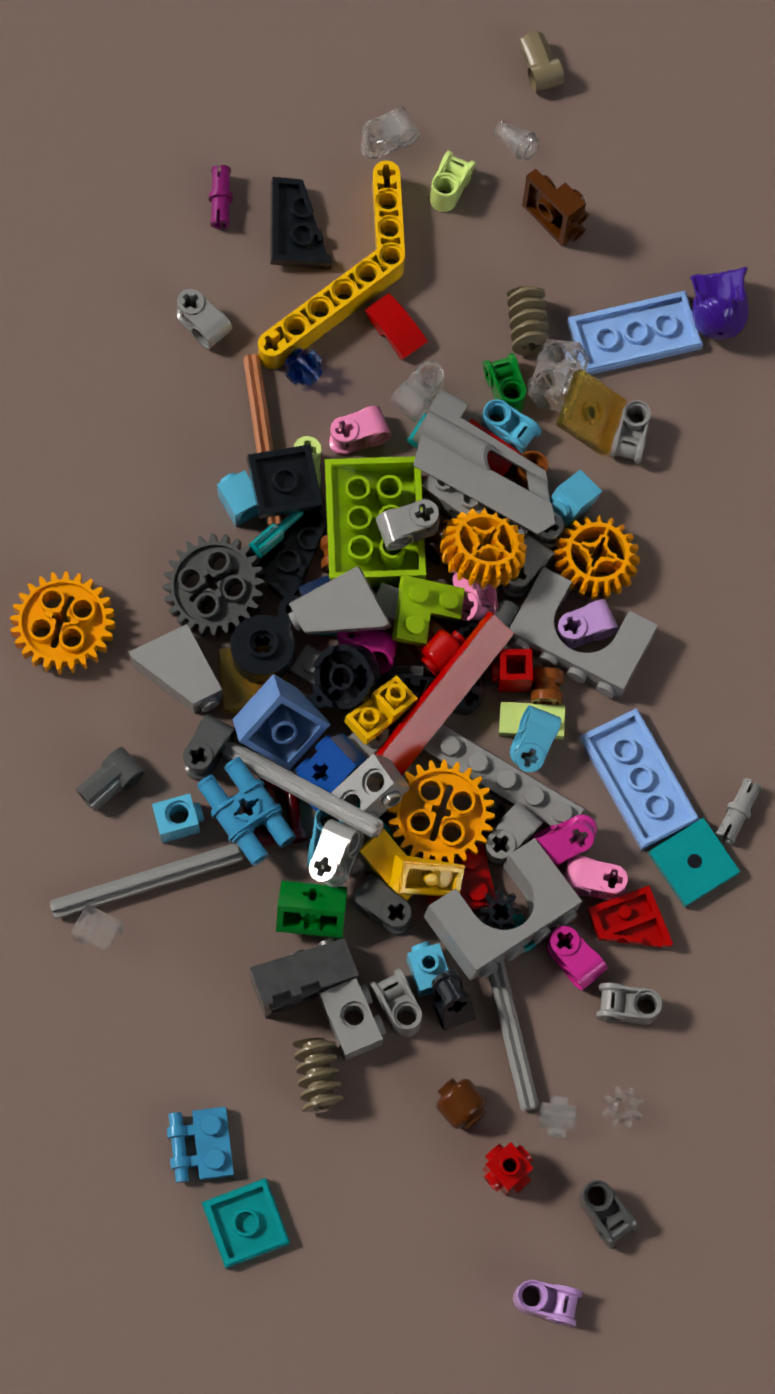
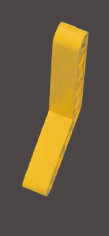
(274, 351)

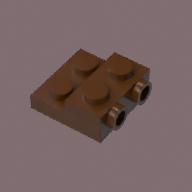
(557, 210)

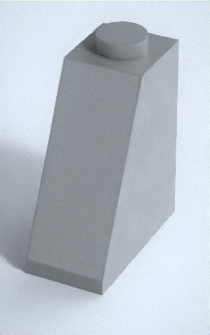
(339, 607)
(179, 669)

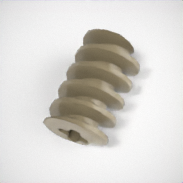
(527, 319)
(317, 1074)

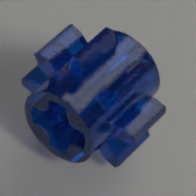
(303, 366)

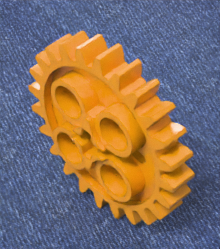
(35, 615)
(469, 822)

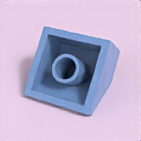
(279, 722)

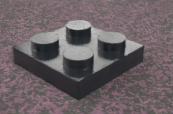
(284, 481)

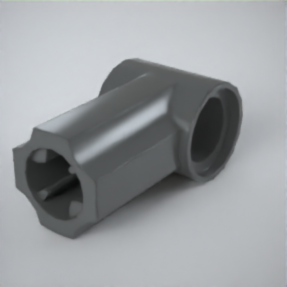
(116, 773)

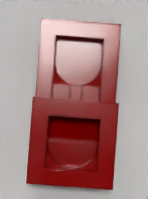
(396, 325)

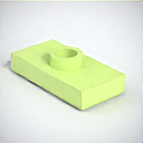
(512, 713)

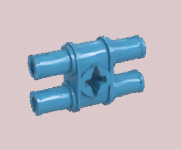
(241, 826)

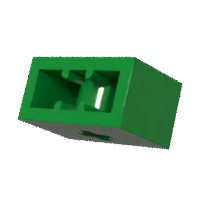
(311, 909)

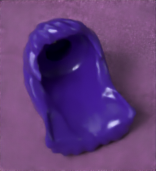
(720, 303)

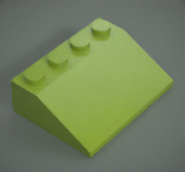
(354, 498)

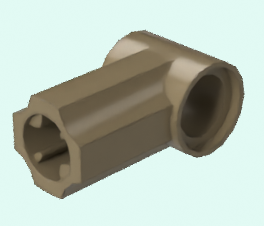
(542, 69)

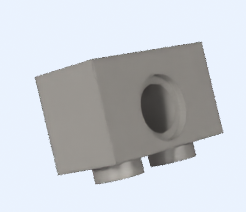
(352, 1039)

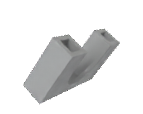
(605, 669)
(481, 947)

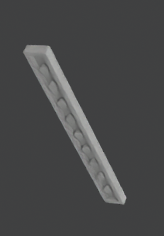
(501, 778)

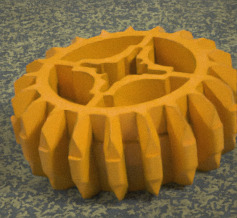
(483, 548)
(608, 562)

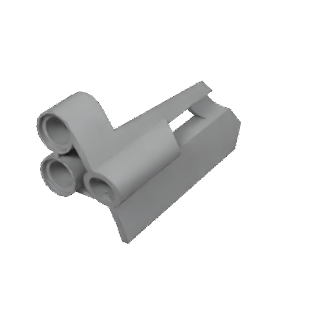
(457, 456)

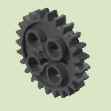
(200, 561)

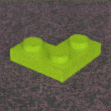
(420, 600)

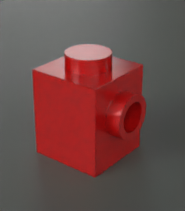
(513, 670)

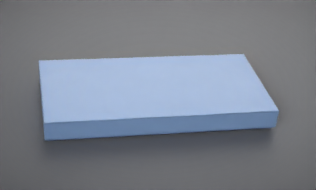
(636, 332)
(639, 779)

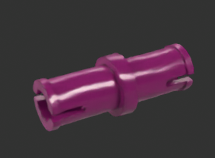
(220, 197)

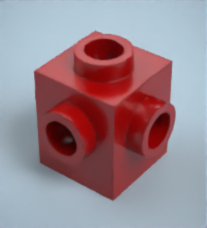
(503, 1180)

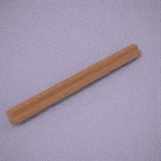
(259, 411)

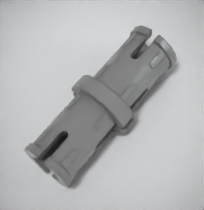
(738, 811)

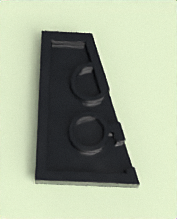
(293, 229)
(291, 557)

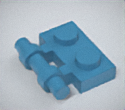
(211, 1141)

